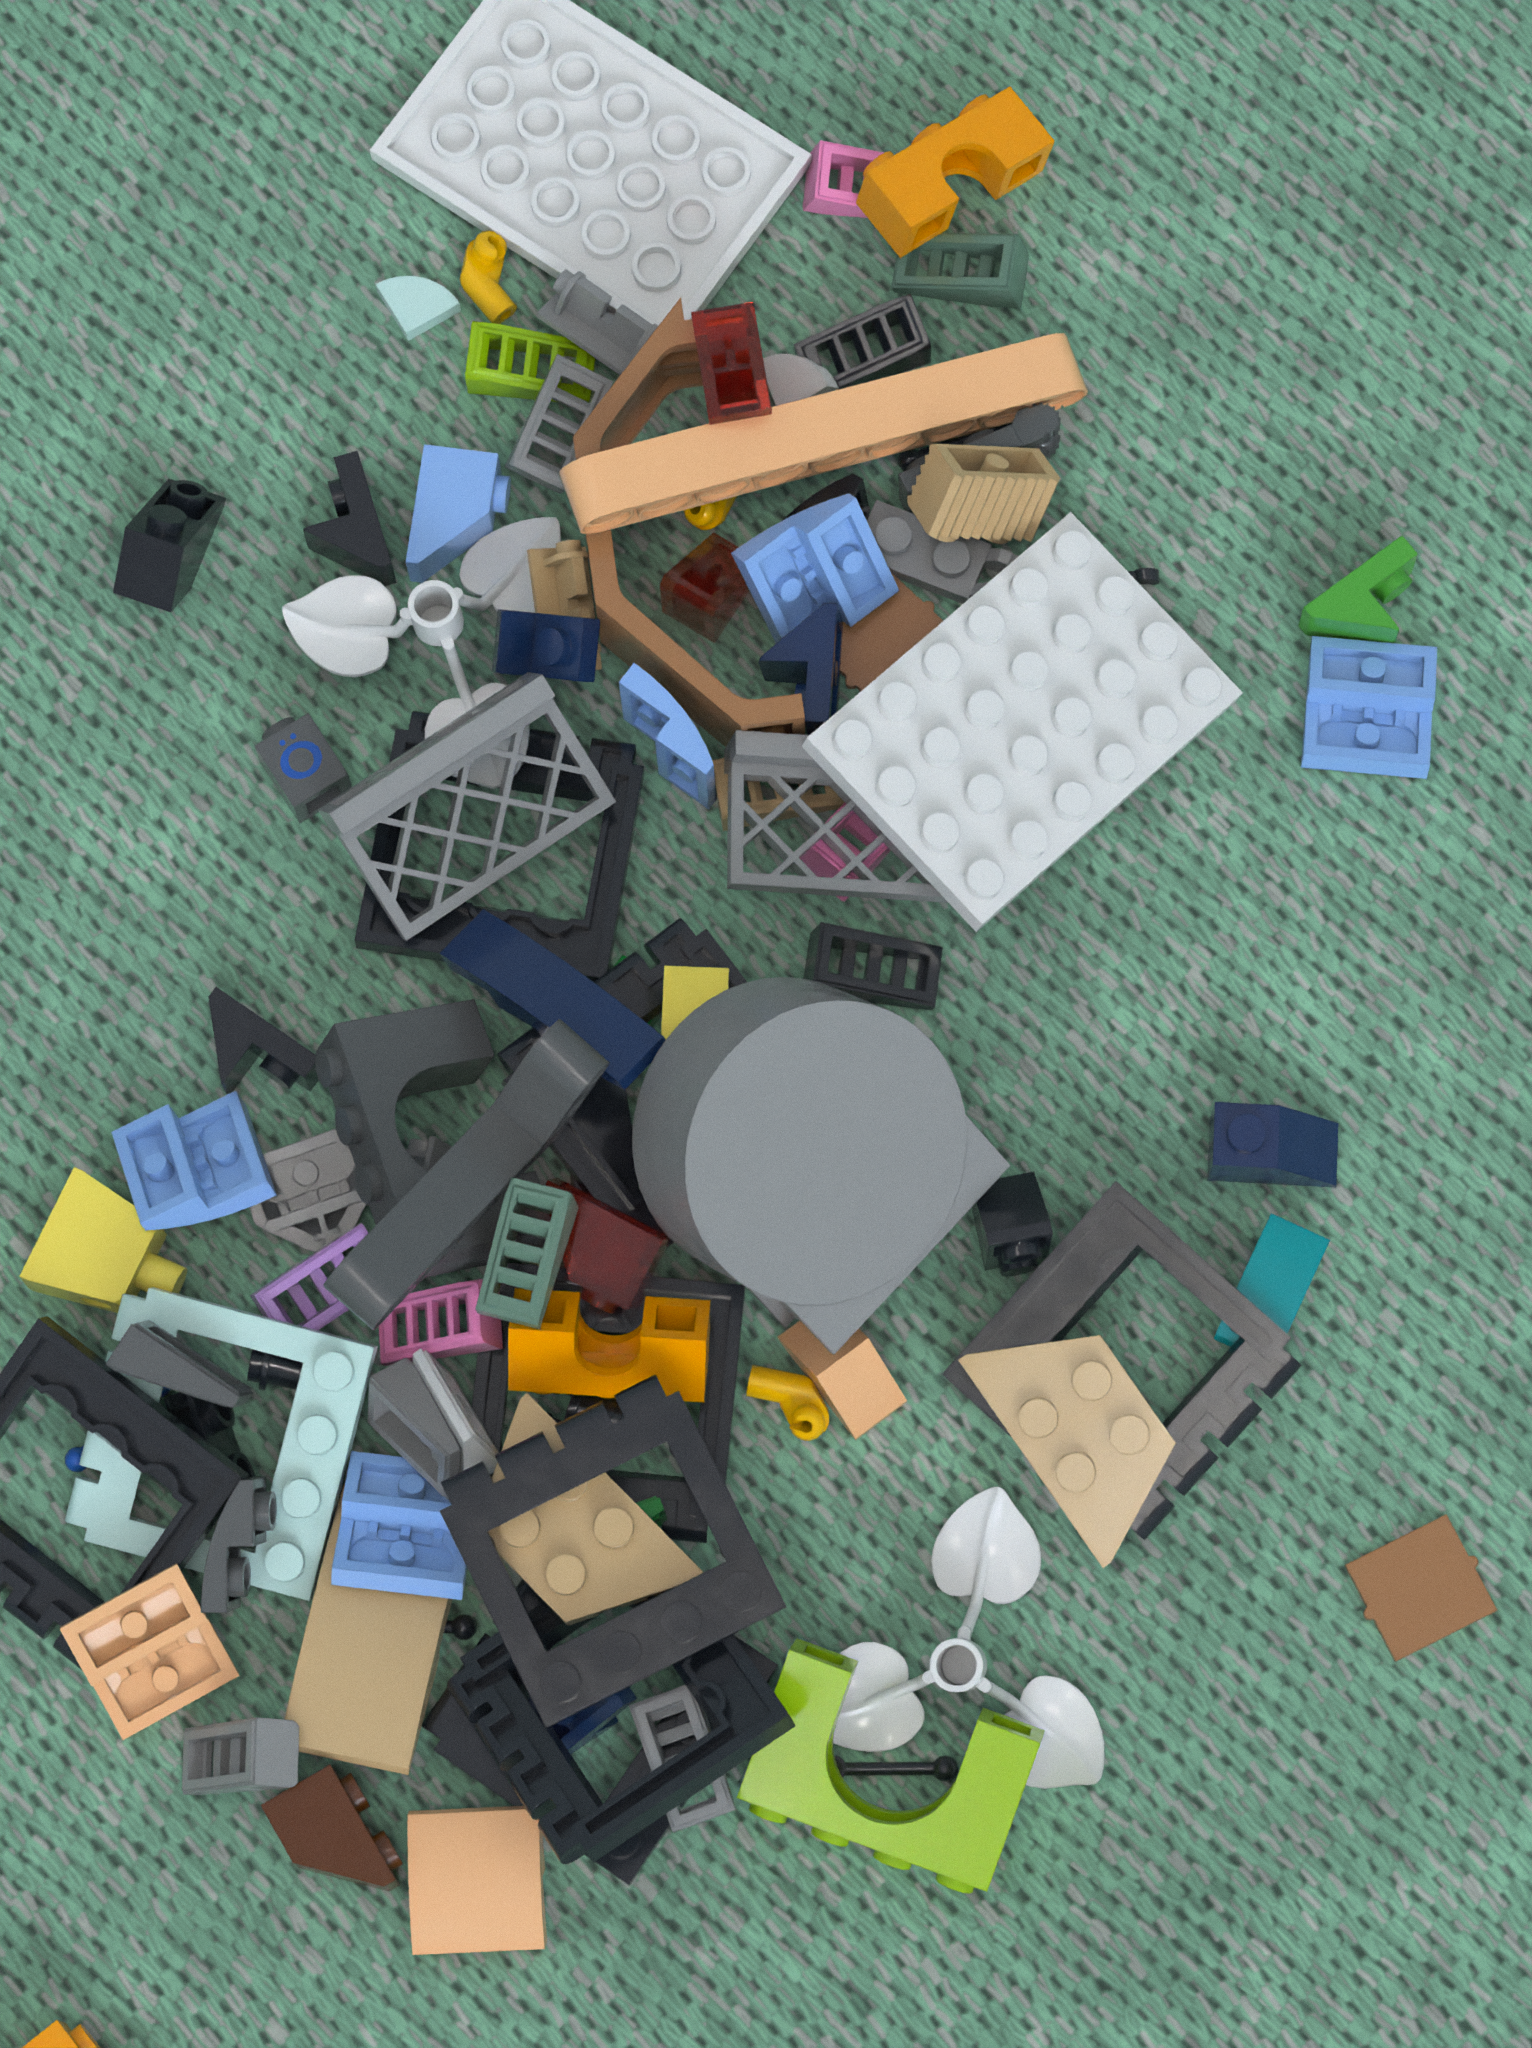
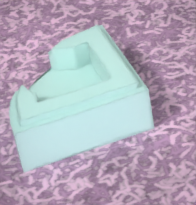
(417, 303)

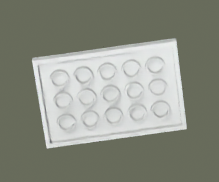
(591, 155)
(1022, 721)

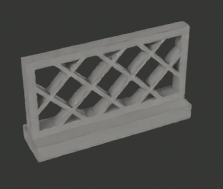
(437, 759)
(779, 761)

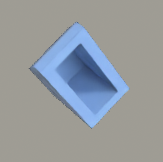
(453, 506)

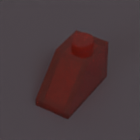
(609, 1252)

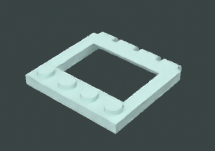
(310, 1458)

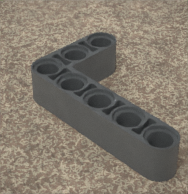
(469, 1176)

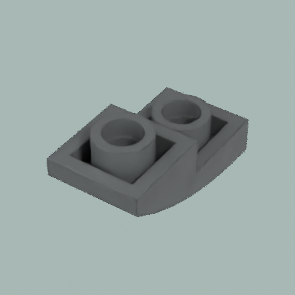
(242, 1523)

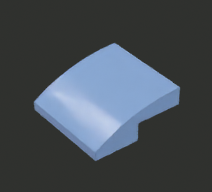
(813, 561)
(1369, 707)
(679, 746)
(193, 1164)
(395, 1532)

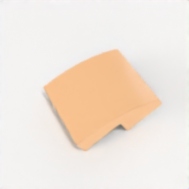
(149, 1651)
(475, 1880)

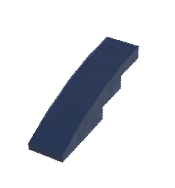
(544, 988)

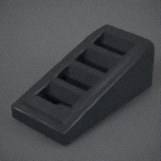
(879, 320)
(850, 941)

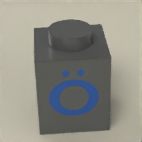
(302, 765)

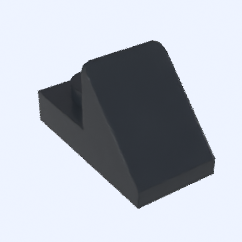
(356, 534)
(245, 1036)

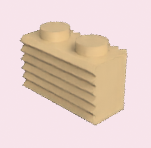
(982, 492)

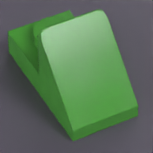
(1351, 605)

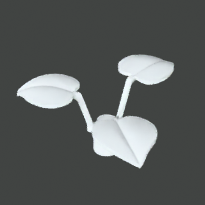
(350, 619)
(992, 1555)

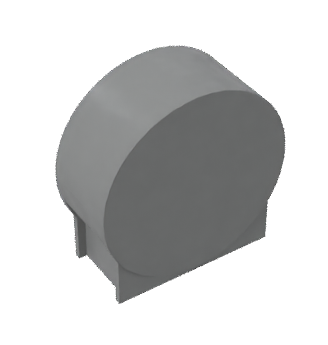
(806, 1148)

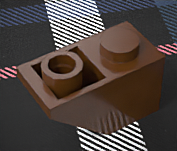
(326, 1833)

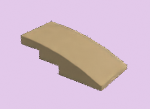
(365, 1670)

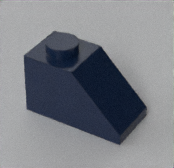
(1271, 1146)

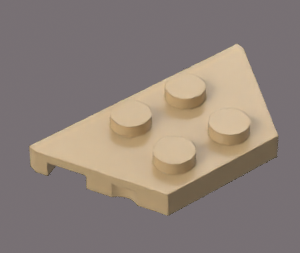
(1079, 1430)
(588, 1544)

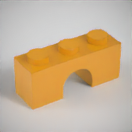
(989, 140)
(580, 1361)

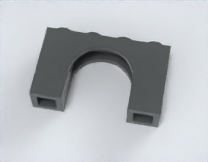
(386, 1059)

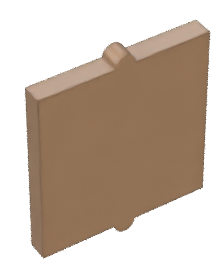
(885, 636)
(1420, 1588)

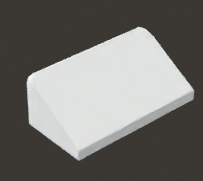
(457, 1412)

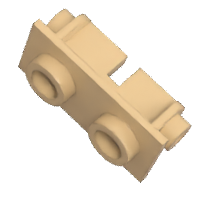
(562, 582)

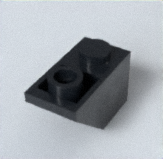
(167, 544)
(1013, 1225)

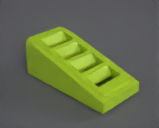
(508, 340)

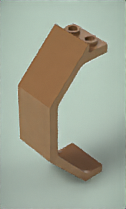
(659, 368)

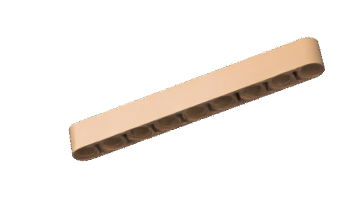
(820, 433)

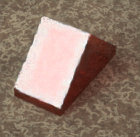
(731, 363)
(704, 588)

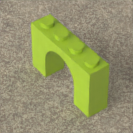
(953, 1836)

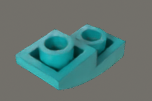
(1278, 1273)

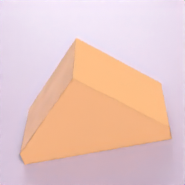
(850, 1381)

